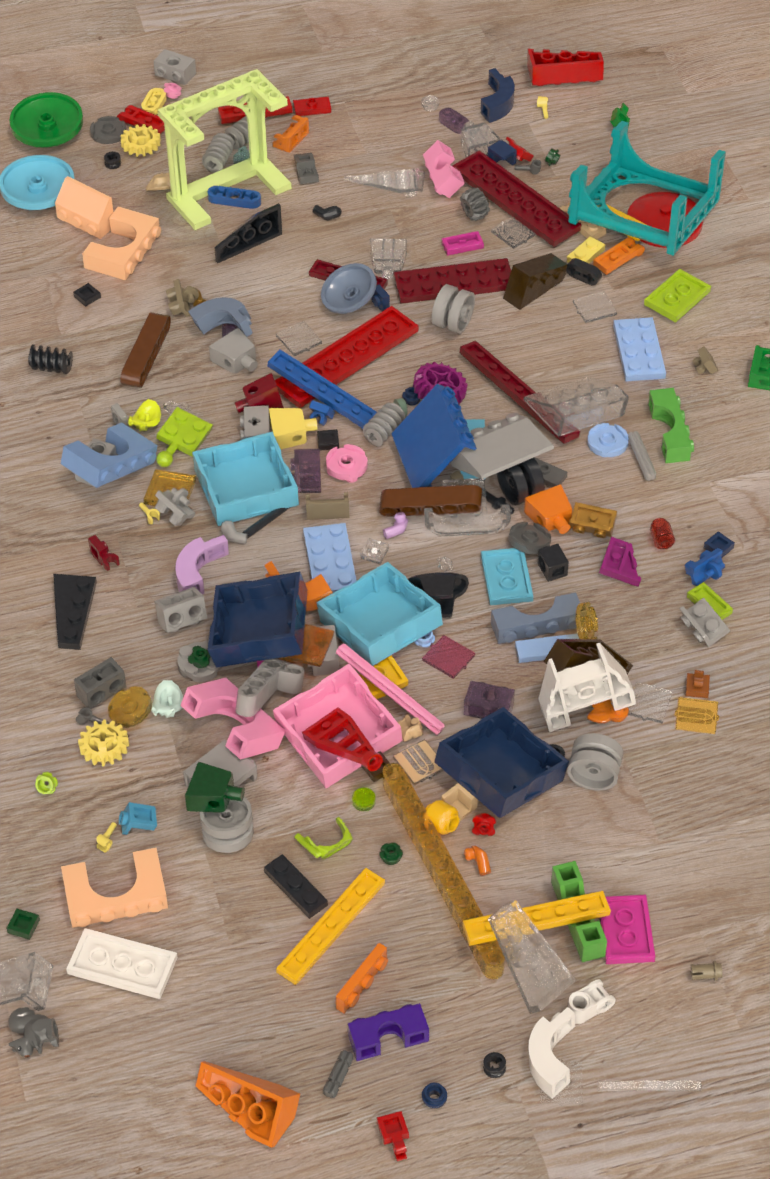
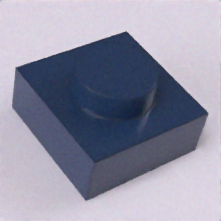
(381, 298)
(719, 541)

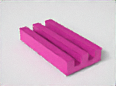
(462, 243)

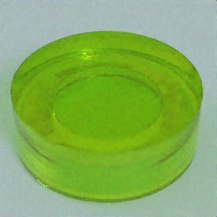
(363, 799)

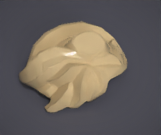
(159, 182)

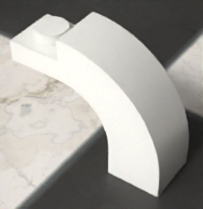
(545, 1068)

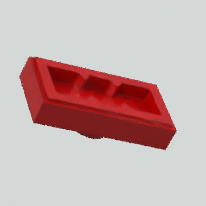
(312, 106)

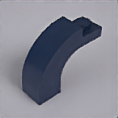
(502, 101)

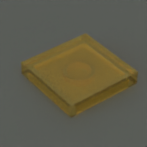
(165, 481)

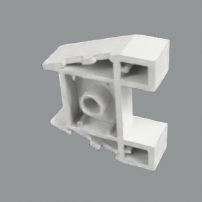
(583, 687)

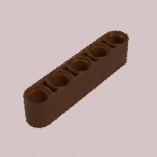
(145, 350)
(441, 499)

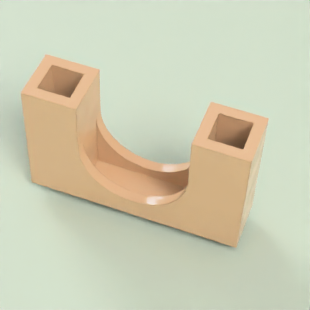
(123, 260)
(89, 907)

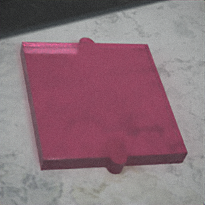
(448, 656)

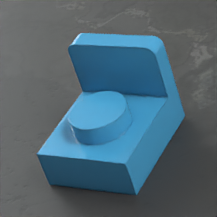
(138, 816)

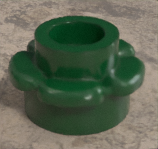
(552, 156)
(391, 858)

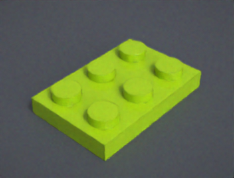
(677, 295)

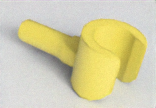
(542, 102)
(150, 513)
(103, 841)

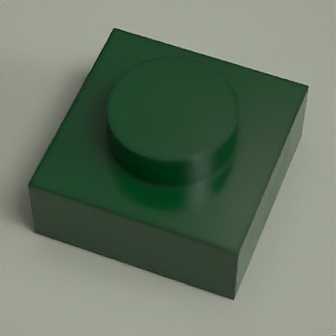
(23, 924)

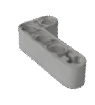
(264, 681)

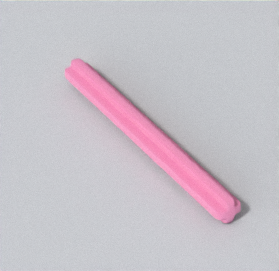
(390, 689)

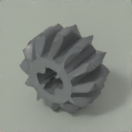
(474, 204)

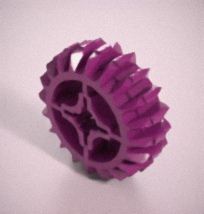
(433, 374)

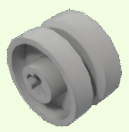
(453, 308)
(595, 762)
(229, 829)

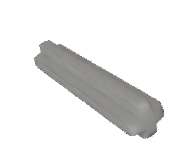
(642, 456)

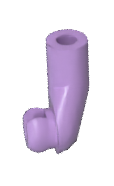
(398, 527)

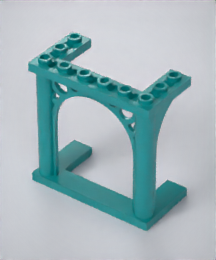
(628, 164)

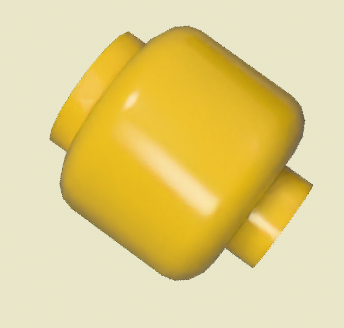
(443, 816)

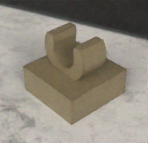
(705, 361)

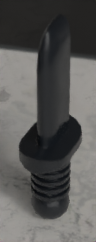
(497, 502)

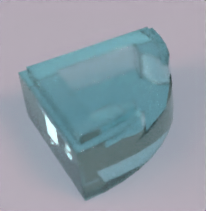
(241, 155)

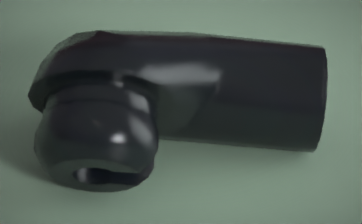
(327, 213)

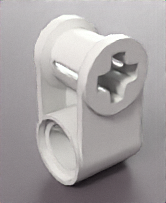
(593, 1001)

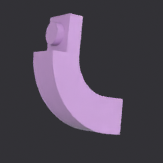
(195, 556)

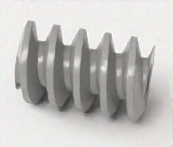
(239, 133)
(218, 152)
(383, 423)

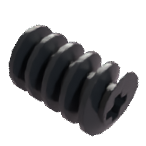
(50, 361)

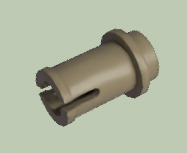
(706, 971)

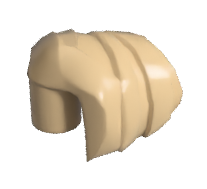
(410, 728)

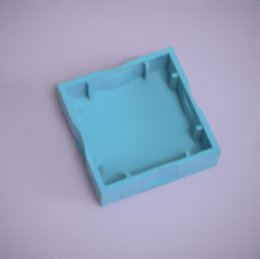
(245, 478)
(380, 613)

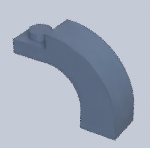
(221, 311)

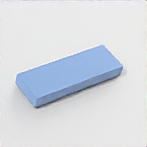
(537, 648)

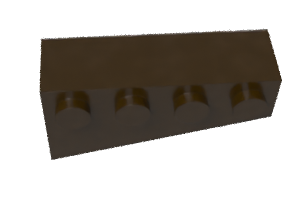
(574, 652)

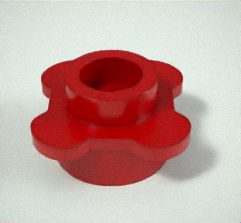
(483, 824)

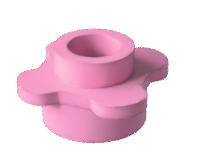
(172, 90)

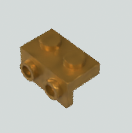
(593, 520)

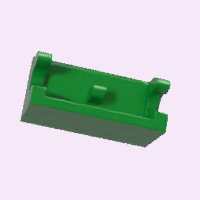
(760, 369)

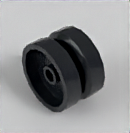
(521, 481)

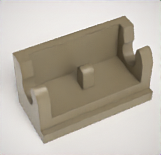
(327, 508)

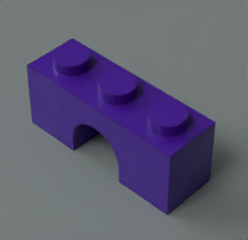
(405, 1022)

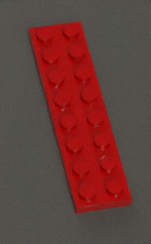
(353, 352)

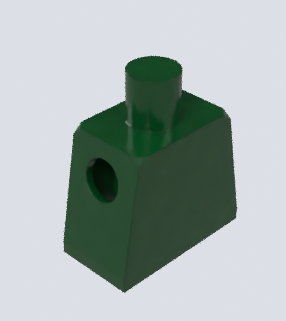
(211, 789)

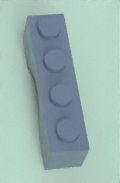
(514, 625)

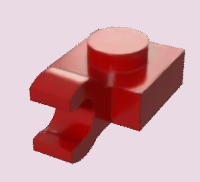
(521, 152)
(394, 1131)

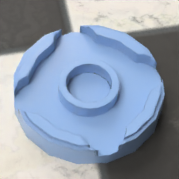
(607, 440)

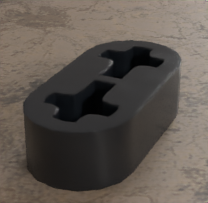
(584, 271)

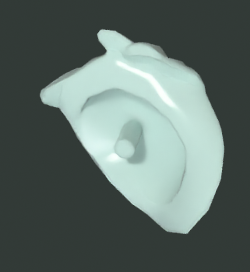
(167, 699)

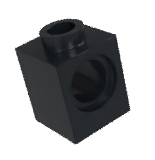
(552, 562)

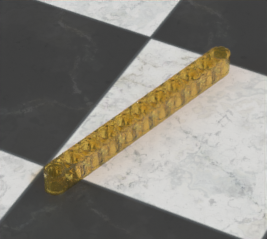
(397, 784)

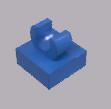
(321, 410)

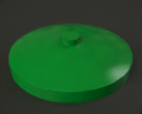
(46, 119)

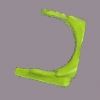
(326, 851)

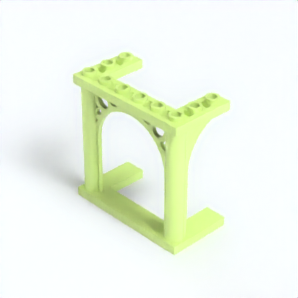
(182, 131)

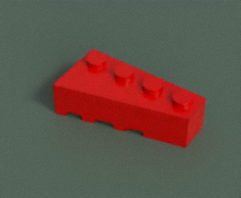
(564, 67)

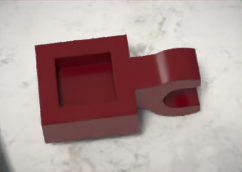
(100, 552)

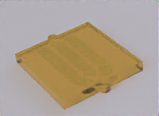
(696, 715)

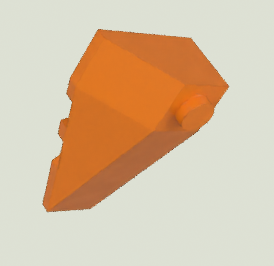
(254, 1103)

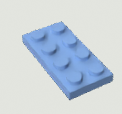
(639, 349)
(330, 554)

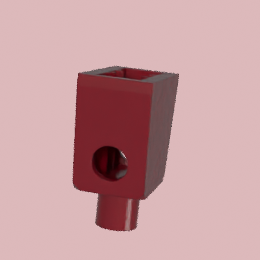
(260, 393)

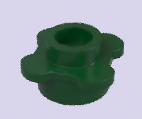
(200, 657)

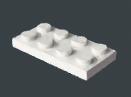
(122, 963)

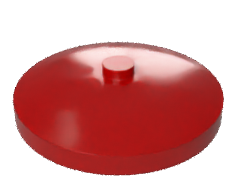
(655, 211)

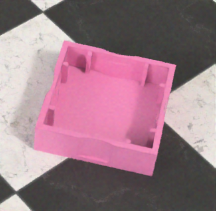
(351, 694)

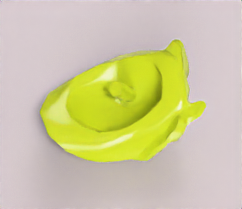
(146, 416)

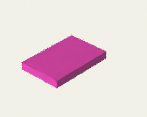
(628, 930)

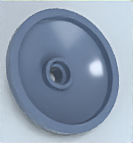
(348, 288)

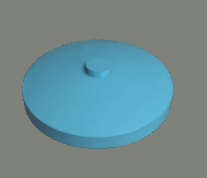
(34, 181)

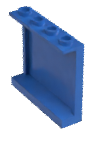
(432, 436)

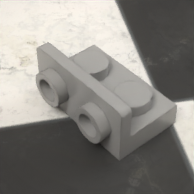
(705, 621)

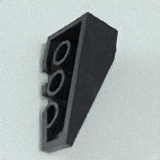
(253, 232)

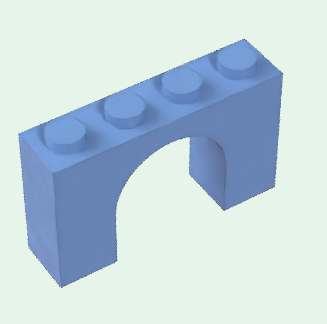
(99, 469)

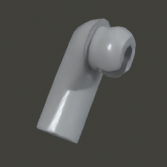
(231, 534)

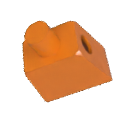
(550, 509)

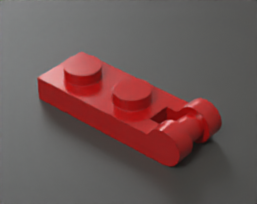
(137, 116)

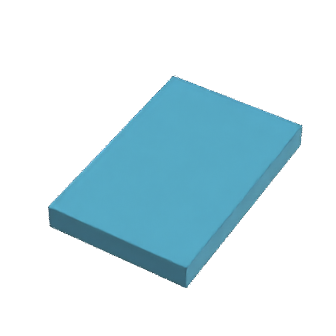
(506, 576)

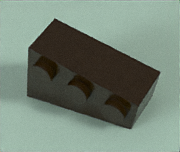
(533, 278)

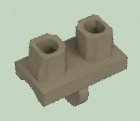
(181, 298)

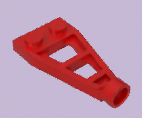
(334, 723)

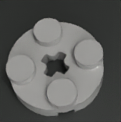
(189, 670)

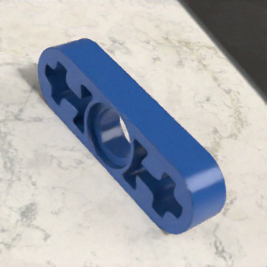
(221, 195)

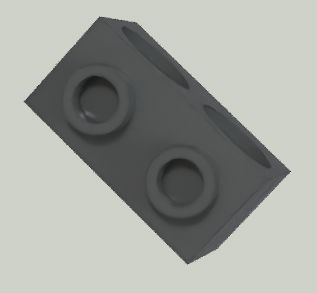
(100, 683)

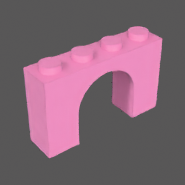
(257, 733)

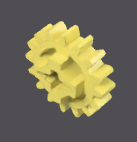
(142, 140)
(103, 742)

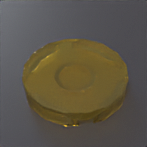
(586, 621)
(130, 707)

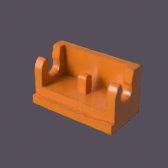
(293, 135)

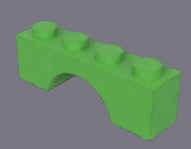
(665, 407)
(588, 934)

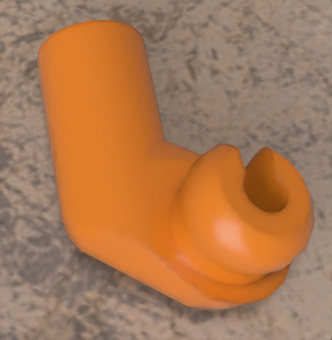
(480, 857)

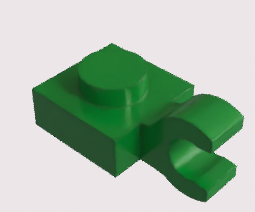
(620, 115)

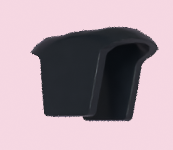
(442, 587)

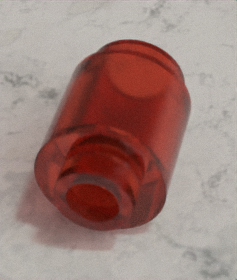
(662, 533)

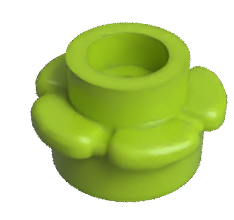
(42, 787)

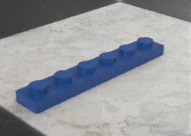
(321, 388)

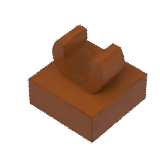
(697, 684)

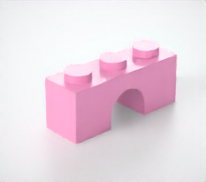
(444, 176)

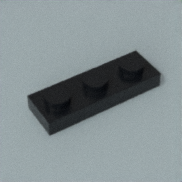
(295, 886)

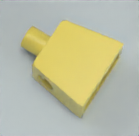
(290, 426)

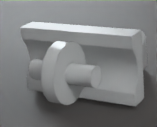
(177, 502)

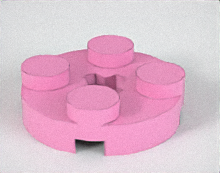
(348, 472)

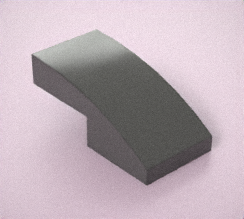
(306, 168)

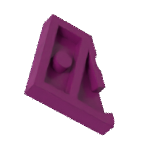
(620, 562)

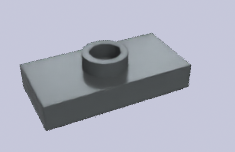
(552, 475)

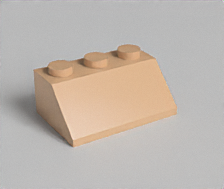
(84, 207)

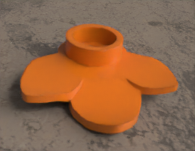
(604, 712)

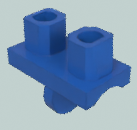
(708, 566)

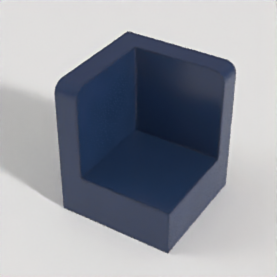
(502, 151)

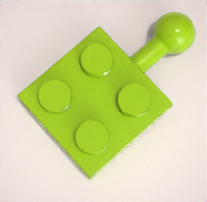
(181, 432)

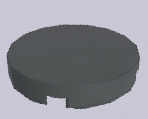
(107, 130)
(529, 537)

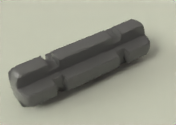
(338, 1074)

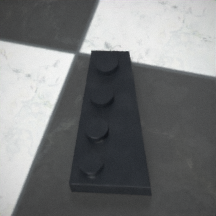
(72, 606)

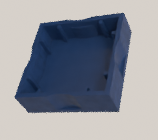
(258, 620)
(501, 762)

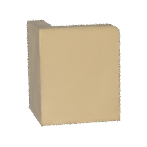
(461, 800)

